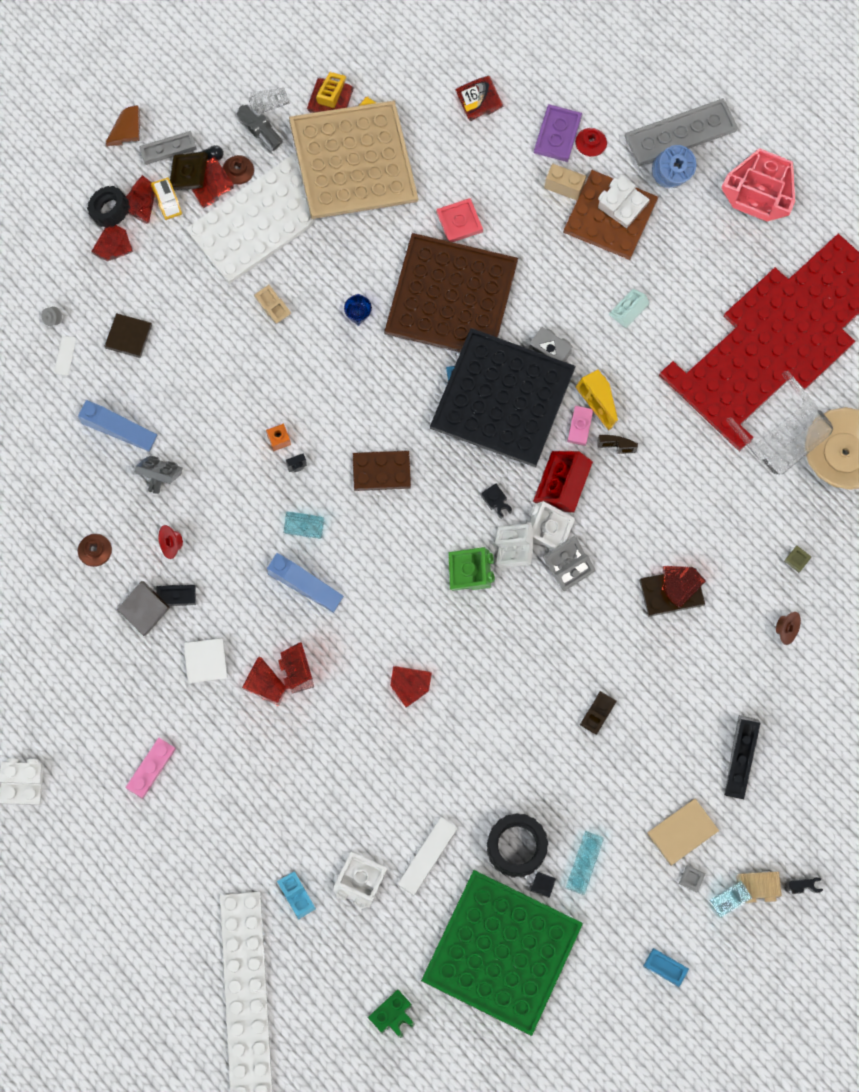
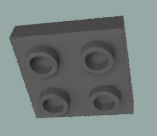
(158, 472)

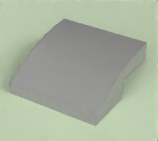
(569, 563)

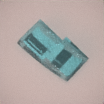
(731, 899)

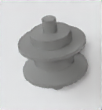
(51, 316)

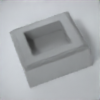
(691, 878)

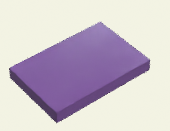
(557, 133)

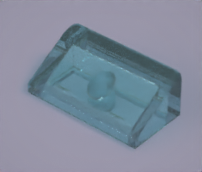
(303, 525)

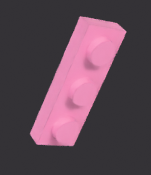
(150, 768)

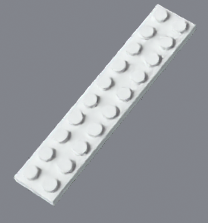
(246, 993)

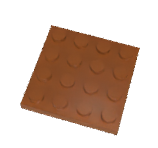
(598, 228)

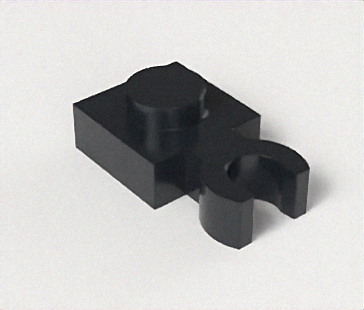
(495, 499)

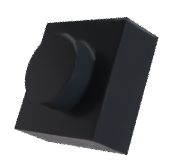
(296, 463)
(543, 884)

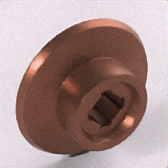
(242, 175)
(98, 557)
(788, 627)

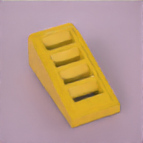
(327, 100)

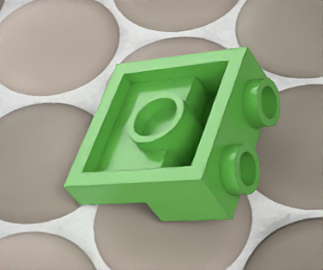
(471, 569)

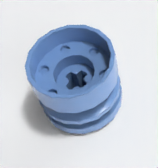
(664, 170)

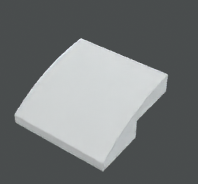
(514, 545)
(205, 660)

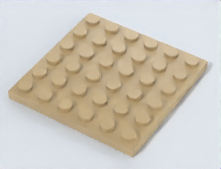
(353, 159)

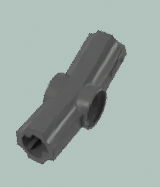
(259, 127)

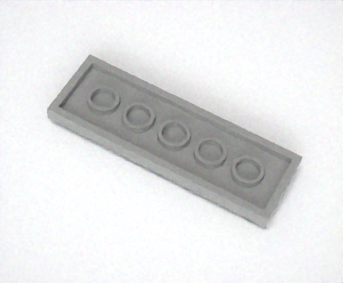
(683, 129)

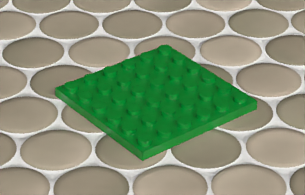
(502, 952)

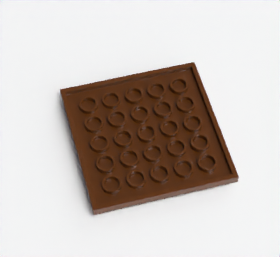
(448, 291)

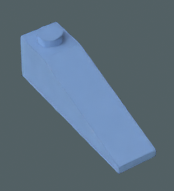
(116, 426)
(303, 582)

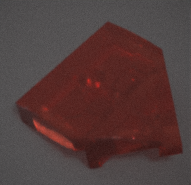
(112, 244)
(681, 583)
(410, 684)

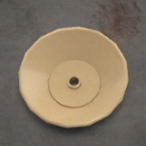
(827, 457)

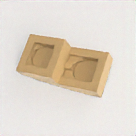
(272, 304)

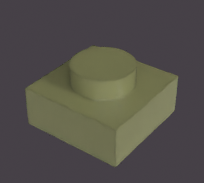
(797, 559)

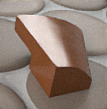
(126, 127)

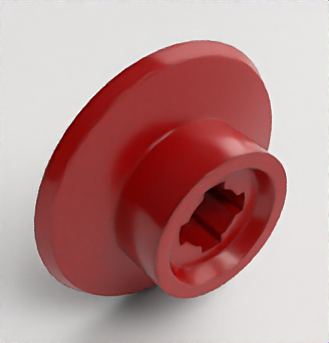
(591, 148)
(169, 541)

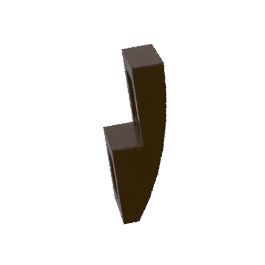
(623, 444)
(598, 712)

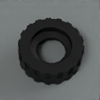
(115, 215)

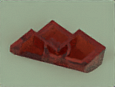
(141, 200)
(264, 683)

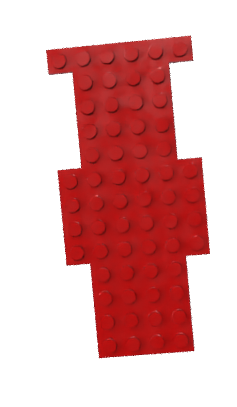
(777, 329)

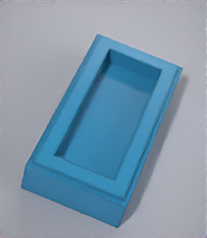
(666, 967)

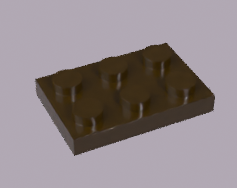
(659, 603)

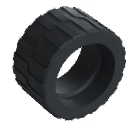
(528, 823)

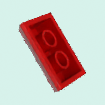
(563, 480)

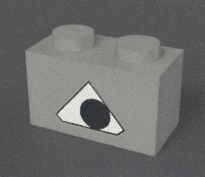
(549, 344)

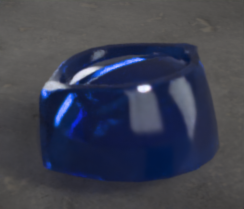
(357, 308)

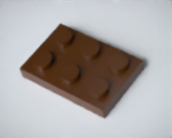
(381, 470)

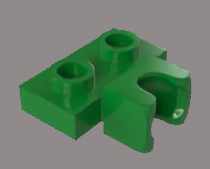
(392, 1014)

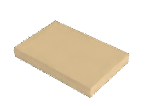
(683, 832)

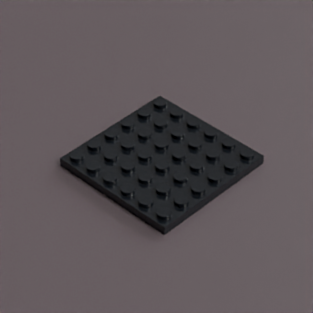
(502, 397)

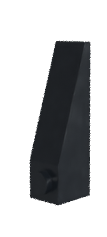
(742, 756)

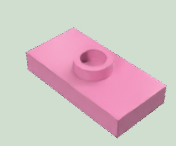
(580, 425)

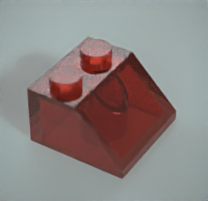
(296, 669)

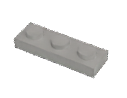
(167, 147)

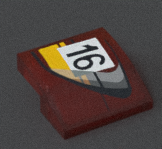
(479, 97)

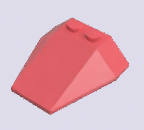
(762, 186)

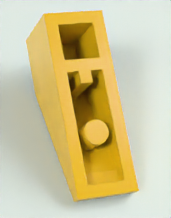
(598, 395)

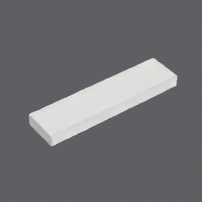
(427, 856)

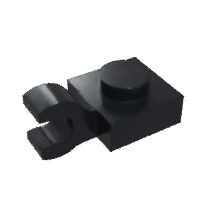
(799, 886)

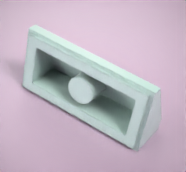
(629, 308)

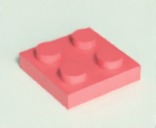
(459, 220)

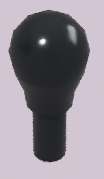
(214, 151)

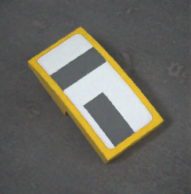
(166, 198)

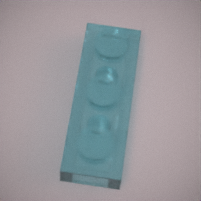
(584, 863)

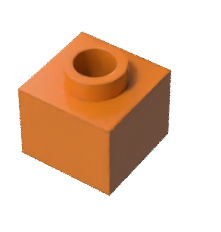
(278, 442)

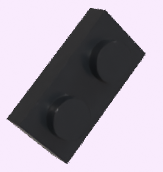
(177, 594)

